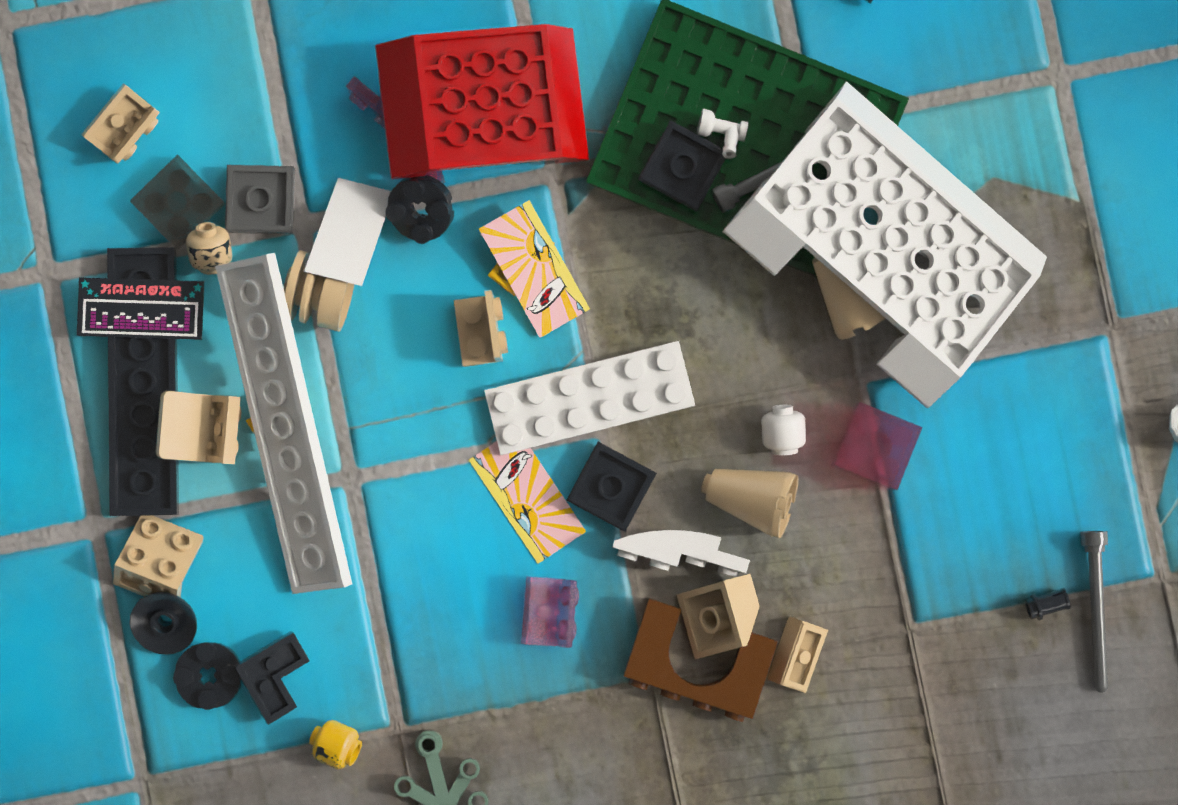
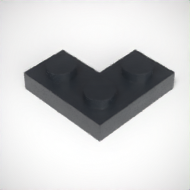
(263, 673)

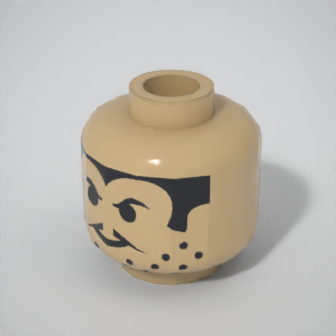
(208, 247)

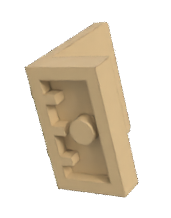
(479, 331)
(156, 557)

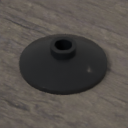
(163, 635)

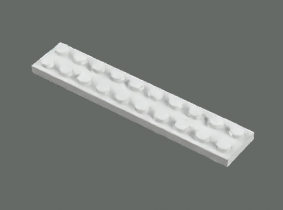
(283, 424)

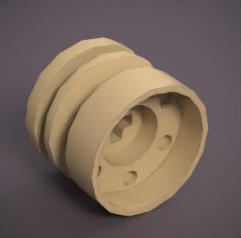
(318, 293)

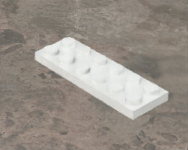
(589, 398)

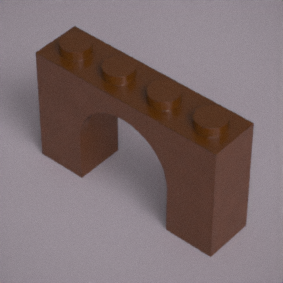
(734, 692)

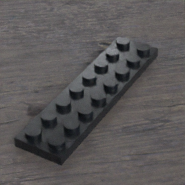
(136, 379)

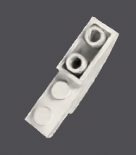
(666, 547)

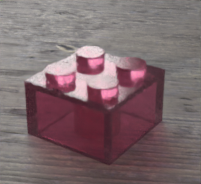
(876, 446)

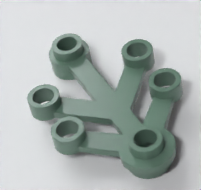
(441, 796)

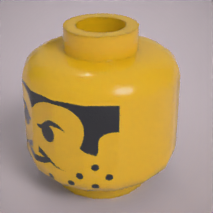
(335, 744)

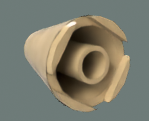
(844, 305)
(754, 496)

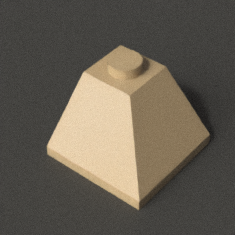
(719, 615)

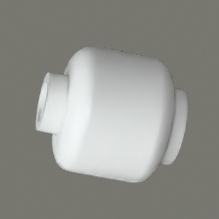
(783, 430)

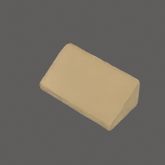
(797, 654)

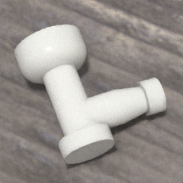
(733, 131)

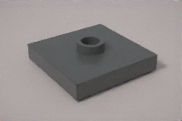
(260, 199)

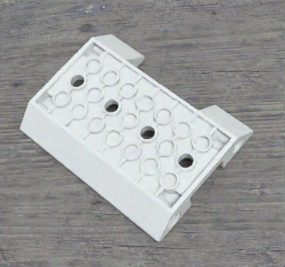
(917, 211)

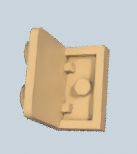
(198, 427)

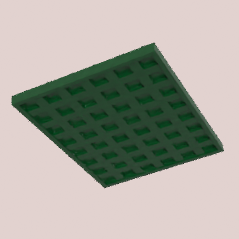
(710, 65)

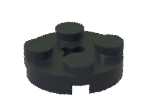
(407, 220)
(188, 675)

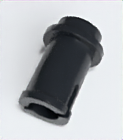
(1046, 604)

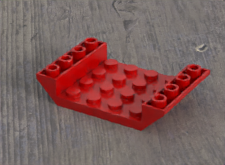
(481, 99)

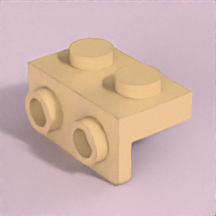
(121, 124)

